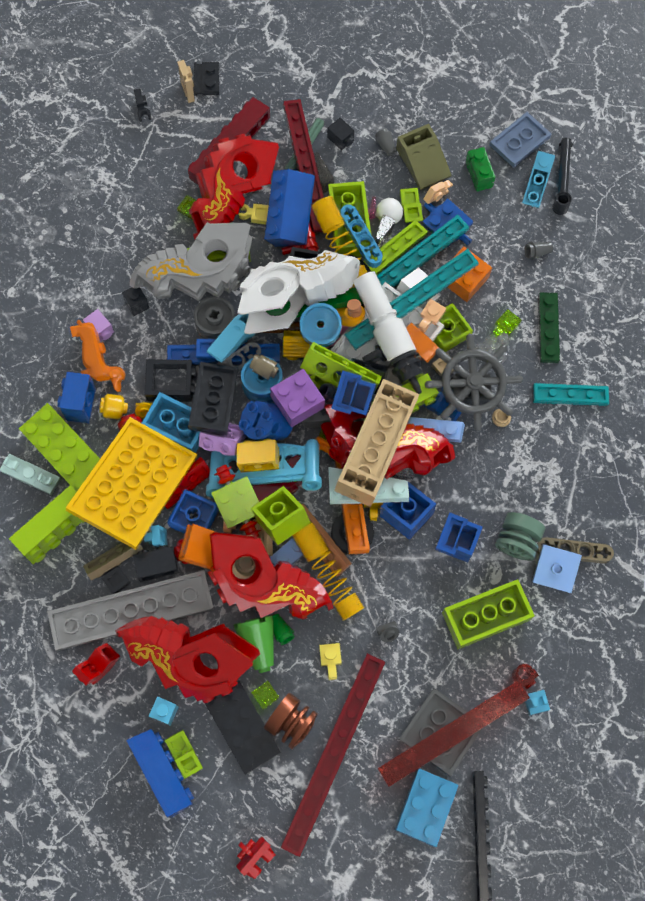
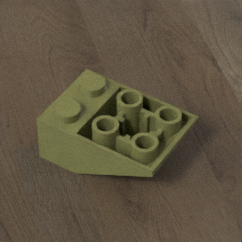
(423, 156)

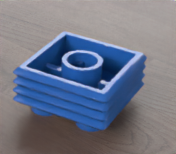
(189, 504)

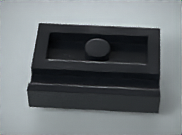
(206, 78)

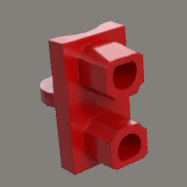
(251, 854)

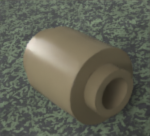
(264, 366)

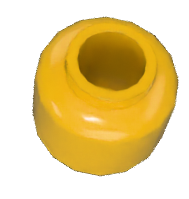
(113, 406)

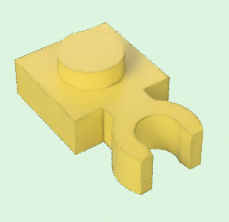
(257, 214)

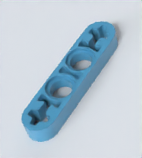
(364, 234)

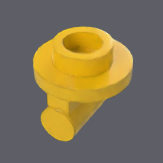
(142, 409)

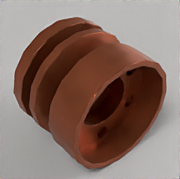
(291, 721)

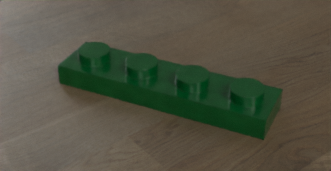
(549, 327)

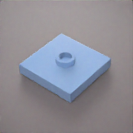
(556, 568)

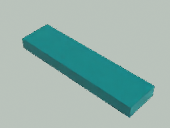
(571, 394)

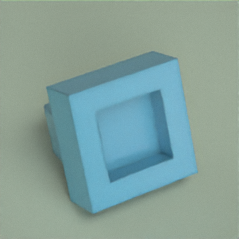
(157, 536)
(537, 702)

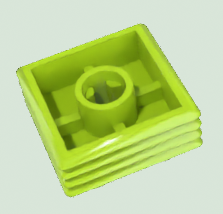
(459, 329)

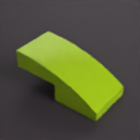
(411, 205)
(183, 754)

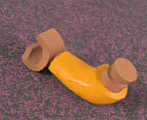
(353, 314)

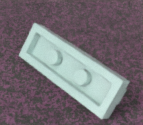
(30, 474)

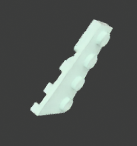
(390, 490)

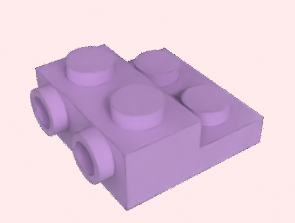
(223, 443)

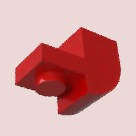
(97, 665)

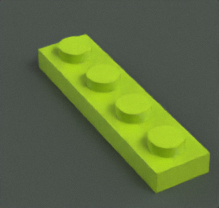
(399, 245)

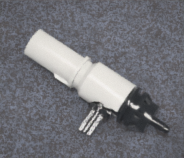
(390, 333)

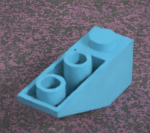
(538, 179)
(230, 339)

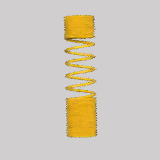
(330, 220)
(313, 547)

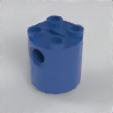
(264, 421)

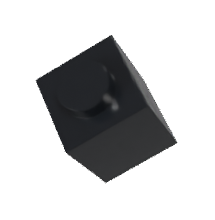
(340, 134)
(135, 300)

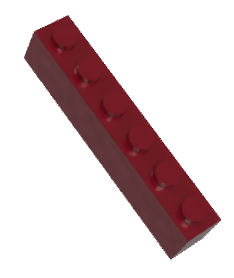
(247, 121)

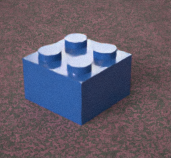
(77, 397)
(411, 515)

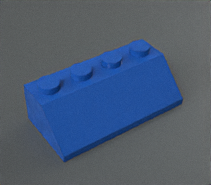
(289, 208)
(160, 773)

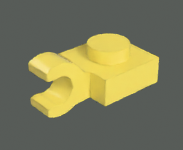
(330, 657)

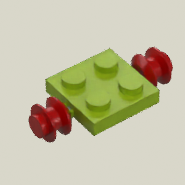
(236, 501)

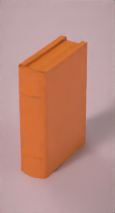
(197, 546)

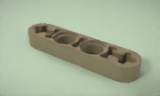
(576, 545)

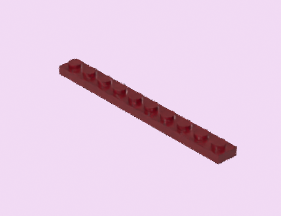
(332, 755)

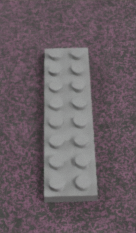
(102, 616)

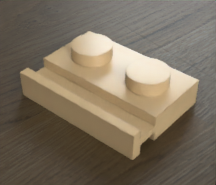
(186, 80)

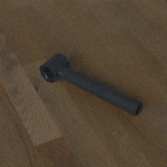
(563, 178)

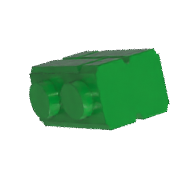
(480, 169)

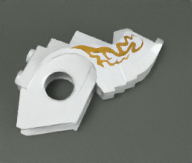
(293, 280)

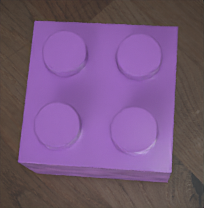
(297, 398)

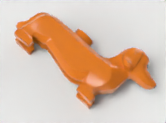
(93, 356)

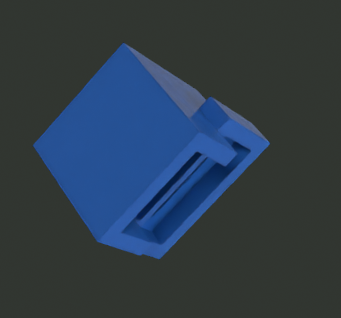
(353, 394)
(458, 537)

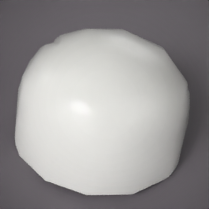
(390, 208)

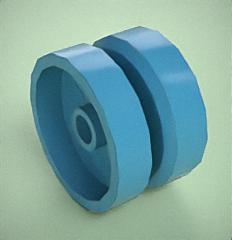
(331, 321)
(257, 387)

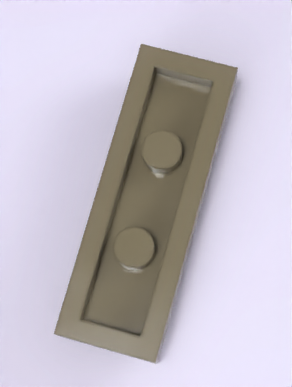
(110, 559)

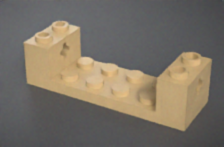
(376, 443)

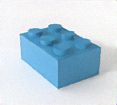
(172, 421)
(426, 807)

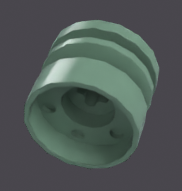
(520, 536)

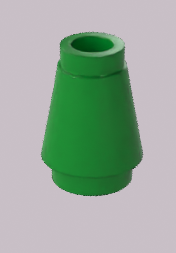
(281, 630)

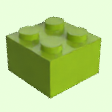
(280, 515)

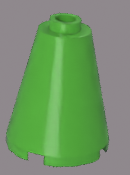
(260, 634)

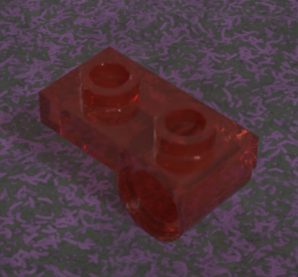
(532, 674)

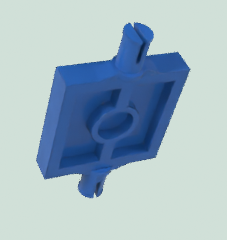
(442, 214)

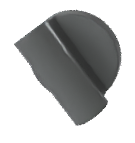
(388, 632)

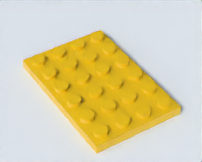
(131, 483)

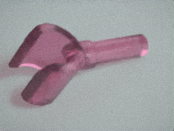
(371, 211)

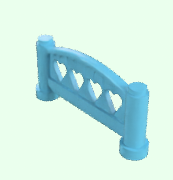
(305, 469)

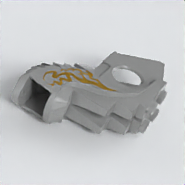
(191, 270)

